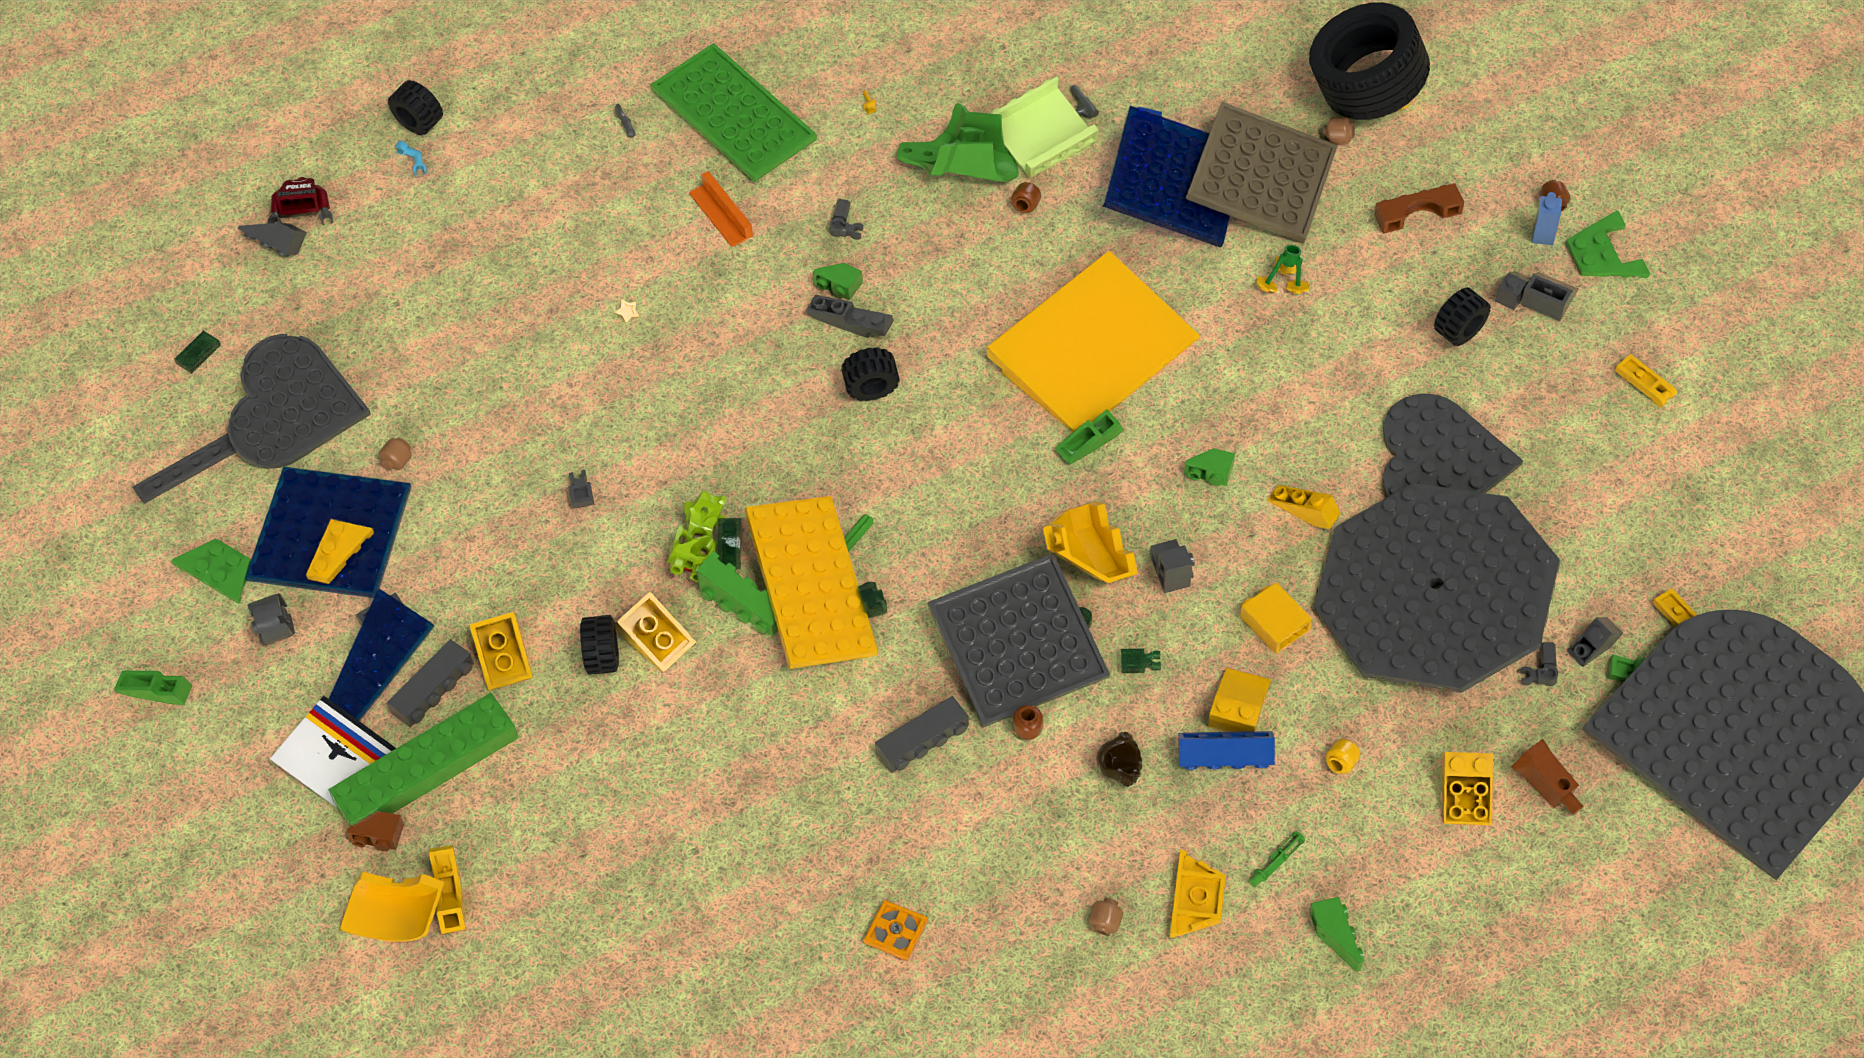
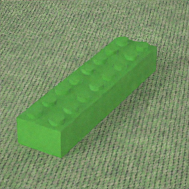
(425, 761)

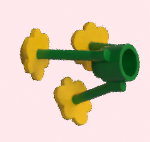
(1287, 263)

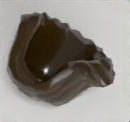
(1120, 759)

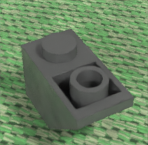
(1595, 640)

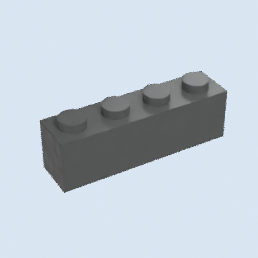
(430, 683)
(922, 734)

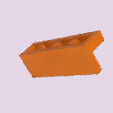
(722, 211)

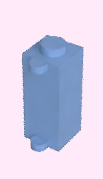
(1547, 219)

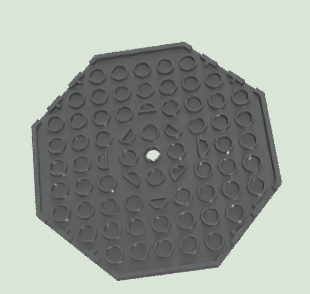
(1452, 637)

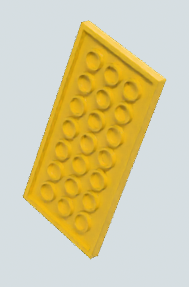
(810, 582)

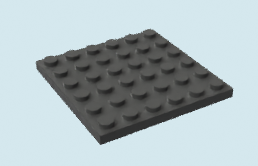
(1018, 639)

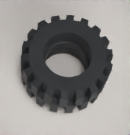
(415, 107)
(1462, 316)
(870, 374)
(599, 644)

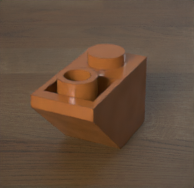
(377, 830)

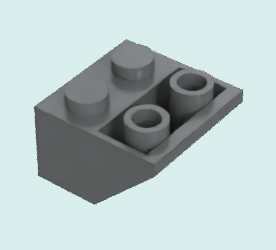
(1548, 295)

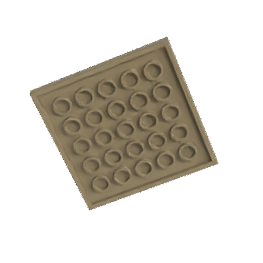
(1262, 172)

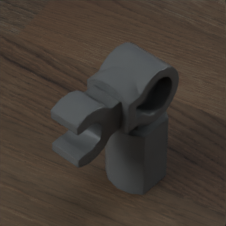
(838, 224)
(1548, 672)

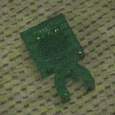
(1136, 661)

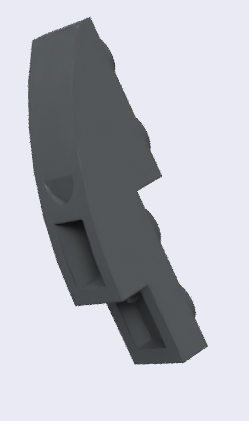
(847, 317)

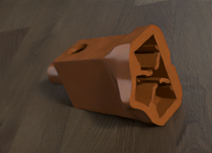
(1548, 777)

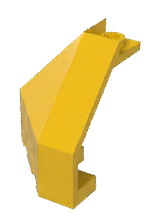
(1090, 543)

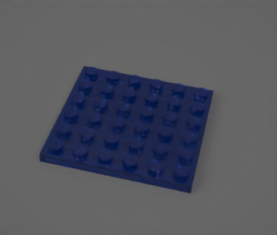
(1155, 174)
(300, 516)

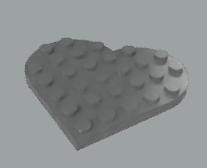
(290, 402)
(1442, 447)

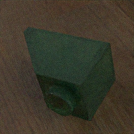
(730, 541)

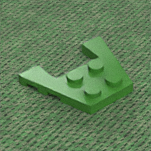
(1596, 255)

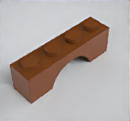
(1443, 201)

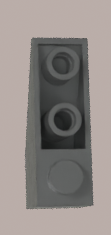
(281, 236)

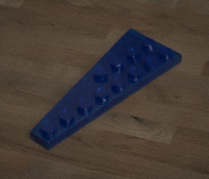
(378, 654)

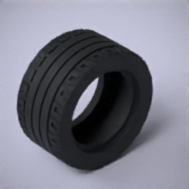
(1382, 87)

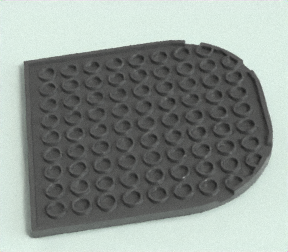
(1741, 731)

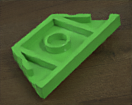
(217, 567)

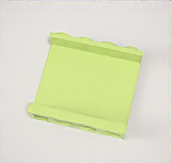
(1043, 128)

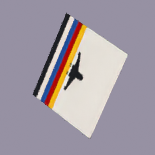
(342, 743)

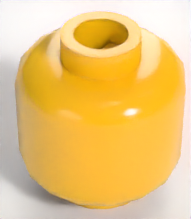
(1342, 756)

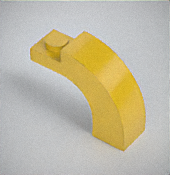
(451, 901)

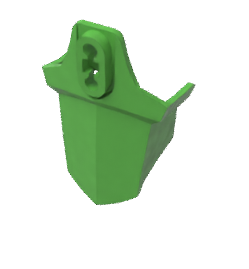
(967, 147)

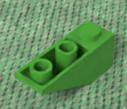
(1333, 928)

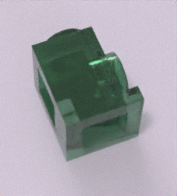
(872, 599)

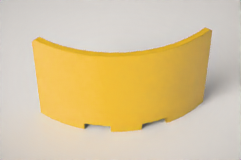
(391, 909)

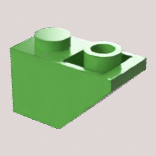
(839, 279)
(1211, 466)

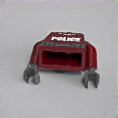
(299, 197)

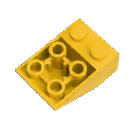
(1467, 788)

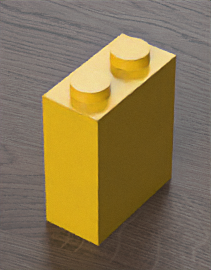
(1275, 617)

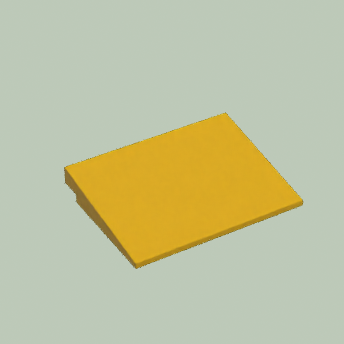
(1091, 343)

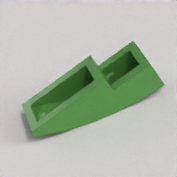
(1089, 437)
(154, 686)

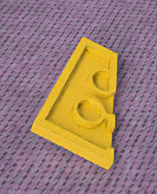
(335, 548)

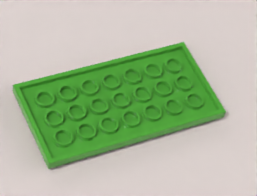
(734, 112)

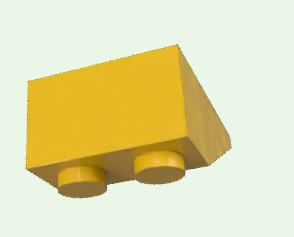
(654, 632)
(501, 650)
(1238, 701)

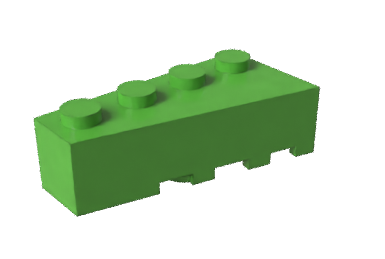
(736, 594)

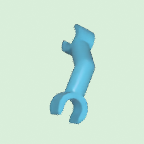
(405, 149)

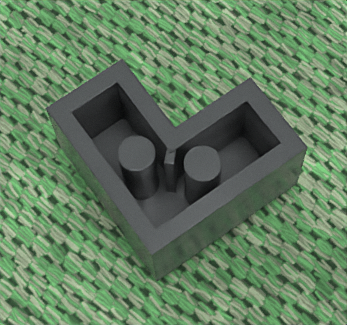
(1172, 565)

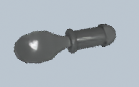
(626, 122)

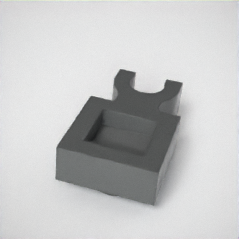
(580, 491)

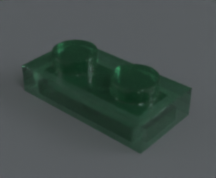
(197, 351)

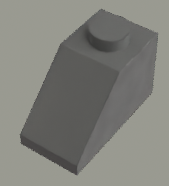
(1511, 289)

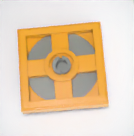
(896, 930)

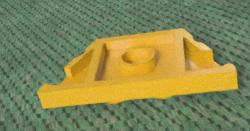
(1197, 896)

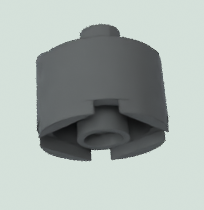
(271, 619)

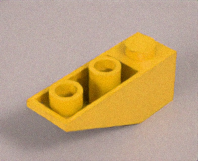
(1310, 506)

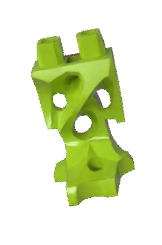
(698, 522)

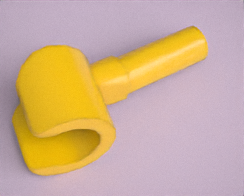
(870, 103)

